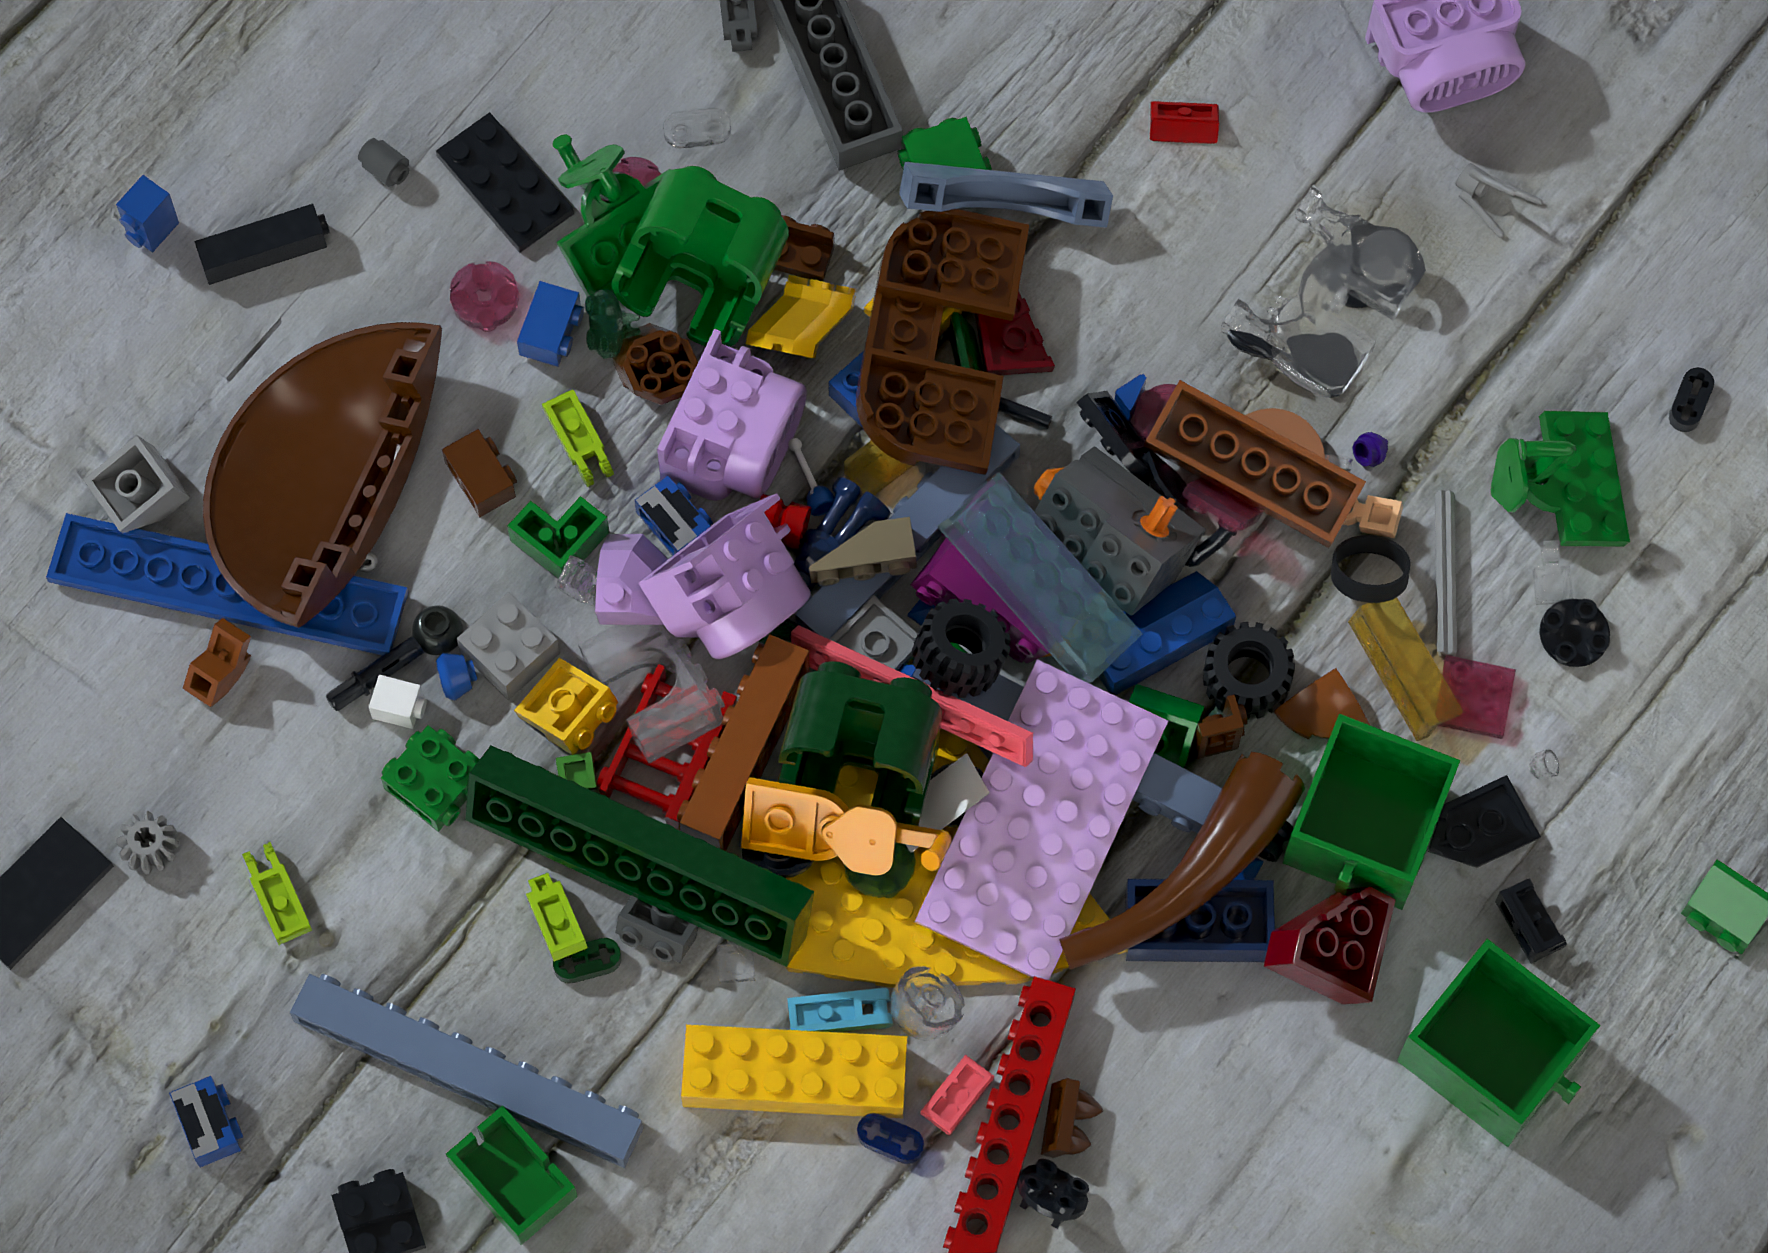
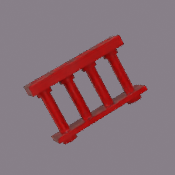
(685, 773)

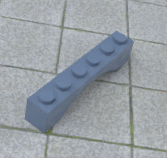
(951, 187)

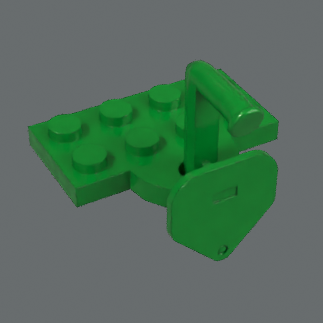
(608, 225)
(1577, 478)

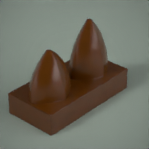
(1064, 1106)

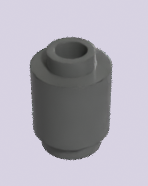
(384, 162)

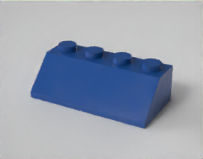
(1173, 627)

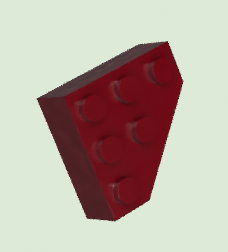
(1335, 945)

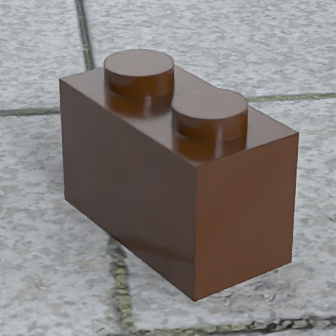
(479, 472)

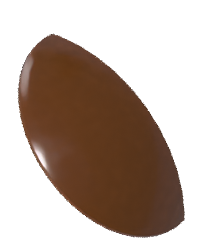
(318, 466)

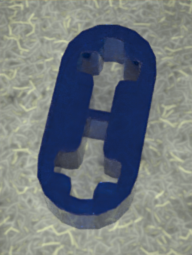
(886, 1146)

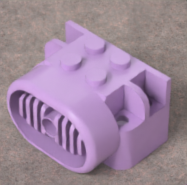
(1447, 48)
(731, 424)
(729, 582)

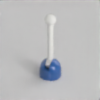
(818, 497)

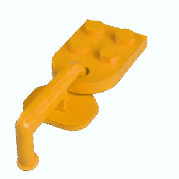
(793, 820)

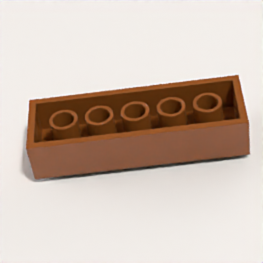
(1254, 463)
(746, 742)

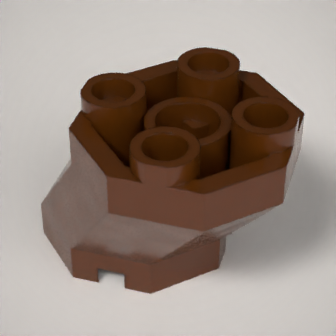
(655, 364)

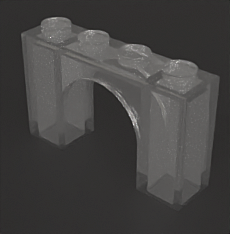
(678, 717)

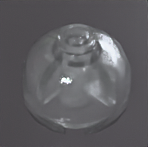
(926, 1004)

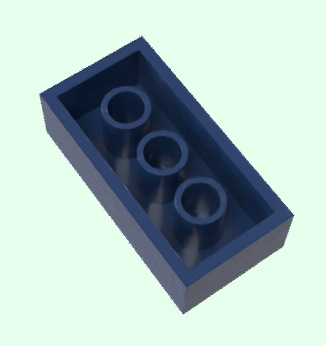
(1224, 929)

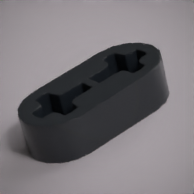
(1698, 402)

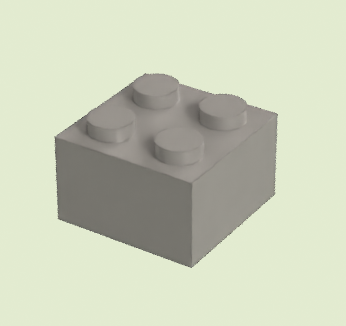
(508, 645)

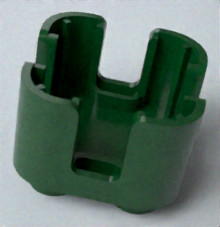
(867, 726)

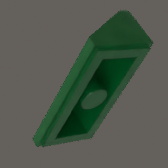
(964, 343)

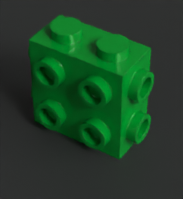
(946, 144)
(430, 777)

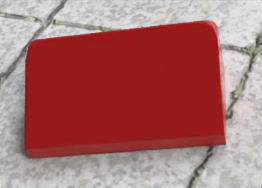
(1184, 122)

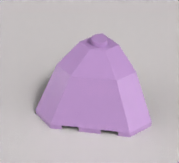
(621, 566)

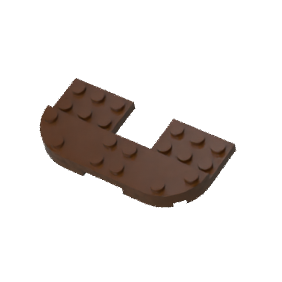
(904, 396)

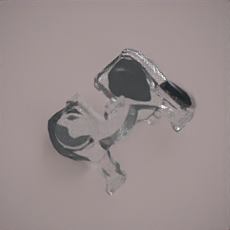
(1303, 335)

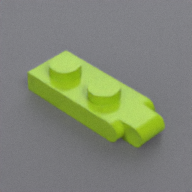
(555, 917)

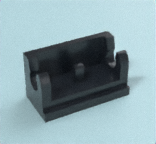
(1529, 921)

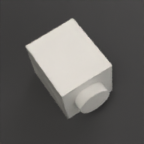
(397, 702)

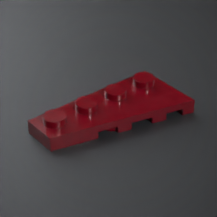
(1012, 345)

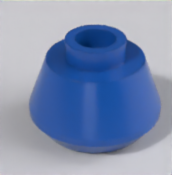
(455, 675)

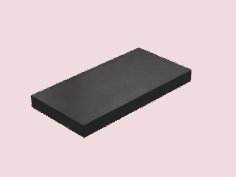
(45, 888)

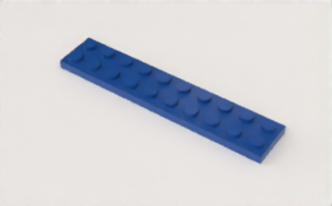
(186, 579)

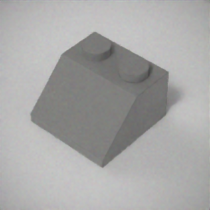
(136, 486)

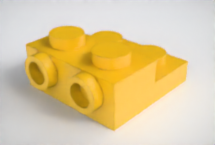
(568, 706)

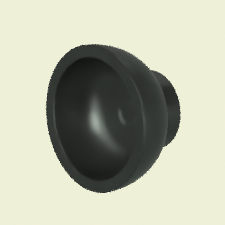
(437, 629)

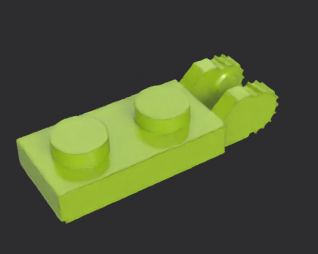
(576, 434)
(278, 897)

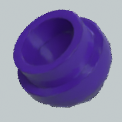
(1370, 449)

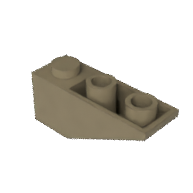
(874, 550)

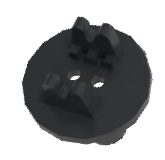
(1052, 1192)

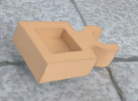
(1376, 516)

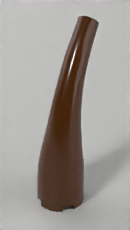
(1235, 832)

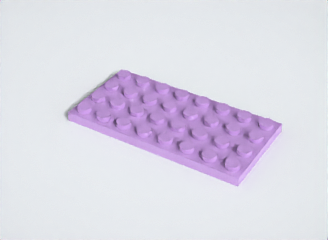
(1044, 828)

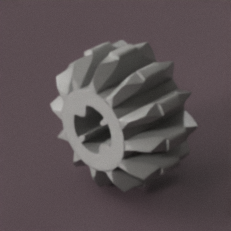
(156, 852)

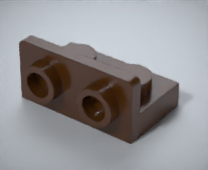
(806, 250)
(1221, 731)

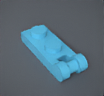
(840, 1011)

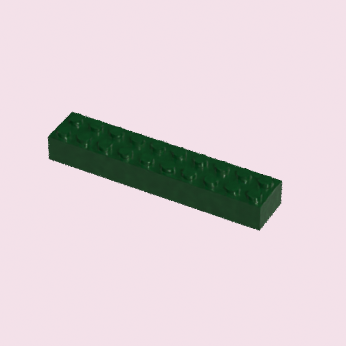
(639, 855)

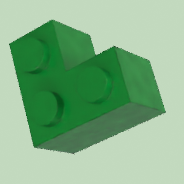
(554, 541)

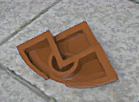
(1318, 706)

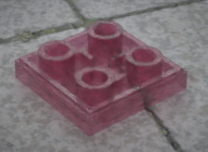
(1231, 511)
(1481, 692)

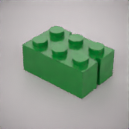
(512, 1175)

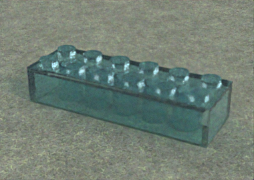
(1039, 579)

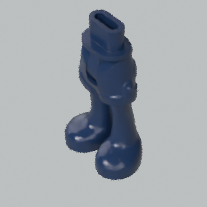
(819, 542)

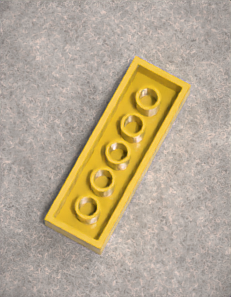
(793, 1071)

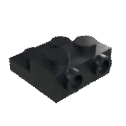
(378, 1215)

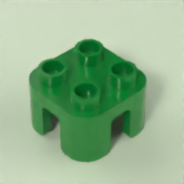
(707, 241)

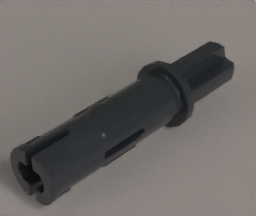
(366, 679)

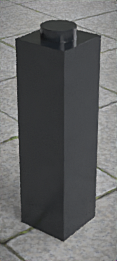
(262, 243)

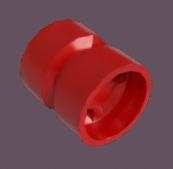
(795, 515)

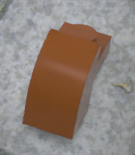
(220, 665)

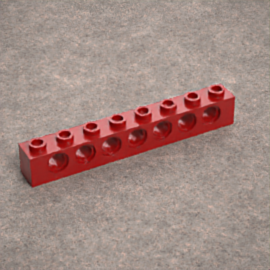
(1055, 1002)

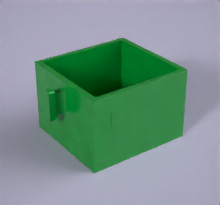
(1370, 810)
(1498, 1043)

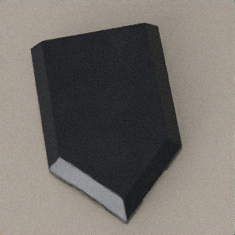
(1483, 825)

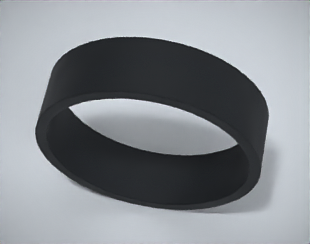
(1366, 592)

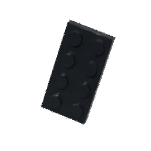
(504, 182)

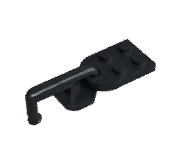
(1126, 443)

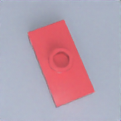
(957, 1095)

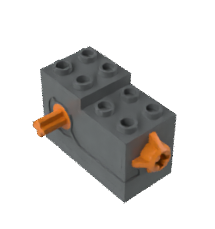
(1117, 527)

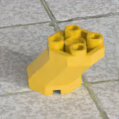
(802, 317)

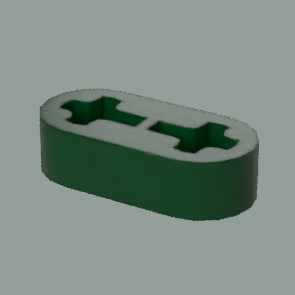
(592, 968)

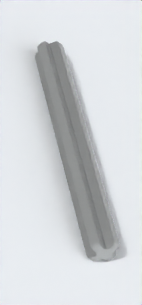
(1445, 573)

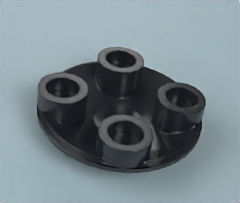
(1574, 632)

